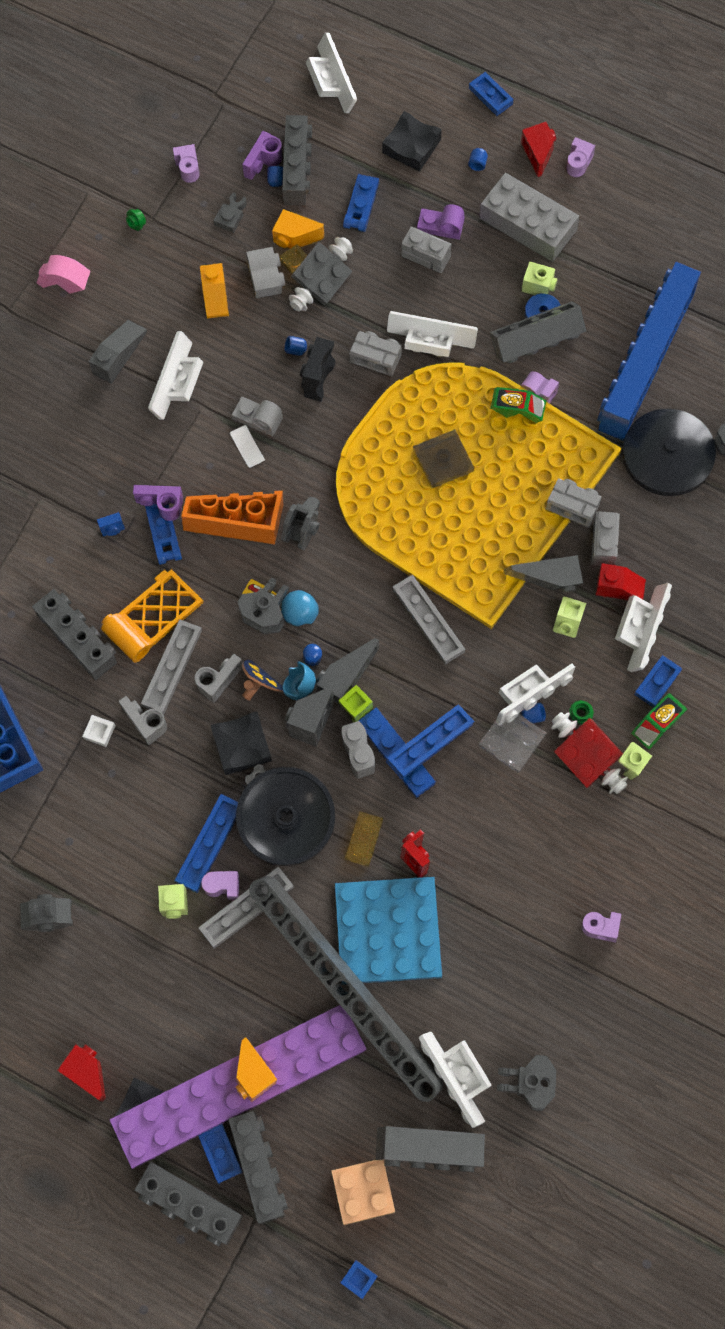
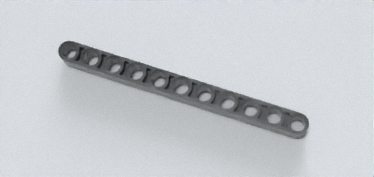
(357, 990)

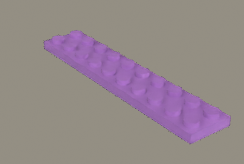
(212, 1096)

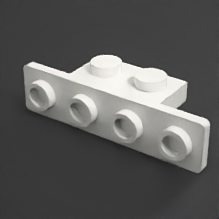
(330, 74)
(430, 334)
(177, 376)
(641, 623)
(528, 688)
(460, 1073)

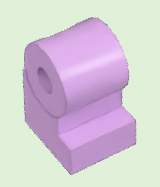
(580, 157)
(186, 159)
(541, 386)
(221, 883)
(601, 928)

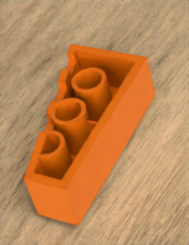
(235, 516)

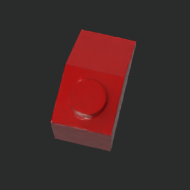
(538, 145)
(619, 582)
(84, 1070)

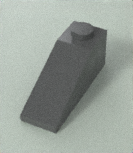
(116, 351)
(551, 574)
(347, 671)

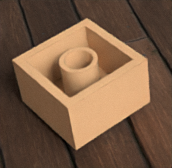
(363, 1191)

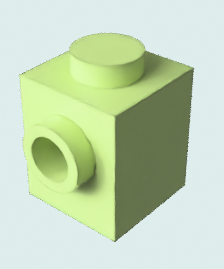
(539, 279)
(173, 901)

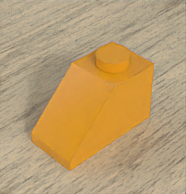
(296, 229)
(214, 290)
(252, 1073)

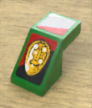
(515, 401)
(659, 720)

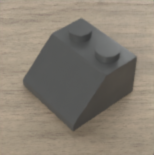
(310, 716)

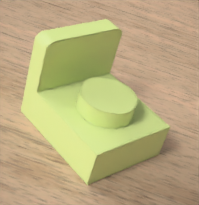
(569, 617)
(634, 760)

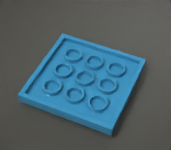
(389, 929)

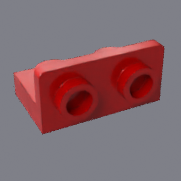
(414, 854)

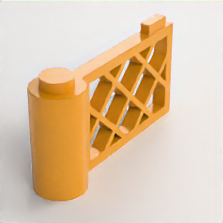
(130, 636)

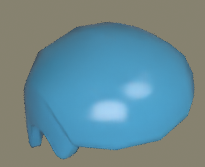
(299, 608)
(299, 682)

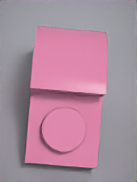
(63, 272)

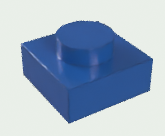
(111, 524)
(359, 1279)

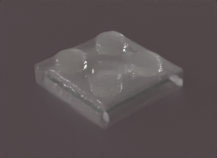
(513, 742)

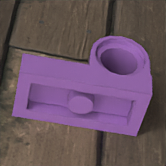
(261, 154)
(444, 224)
(160, 495)

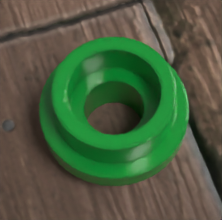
(135, 219)
(581, 705)

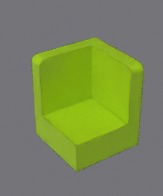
(356, 703)

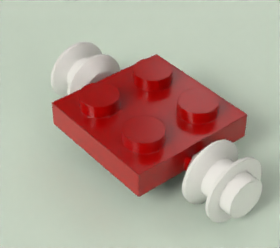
(588, 753)

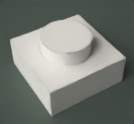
(99, 730)

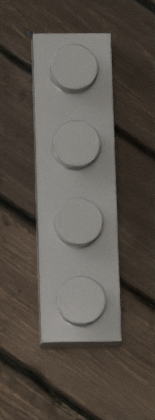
(428, 619)
(171, 666)
(238, 913)

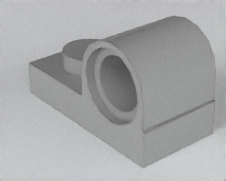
(260, 417)
(221, 680)
(142, 721)

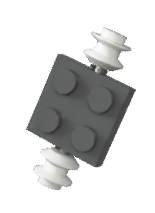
(321, 273)

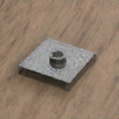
(443, 458)

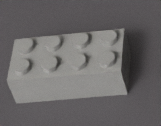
(529, 217)

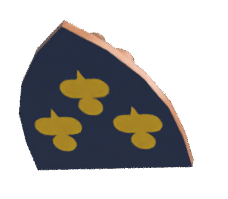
(258, 678)

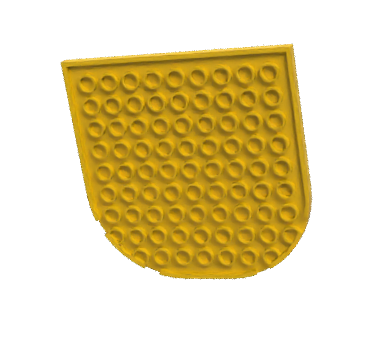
(477, 524)

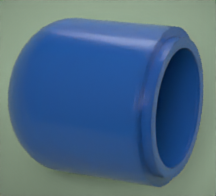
(478, 159)
(275, 176)
(295, 345)
(312, 654)
(535, 714)

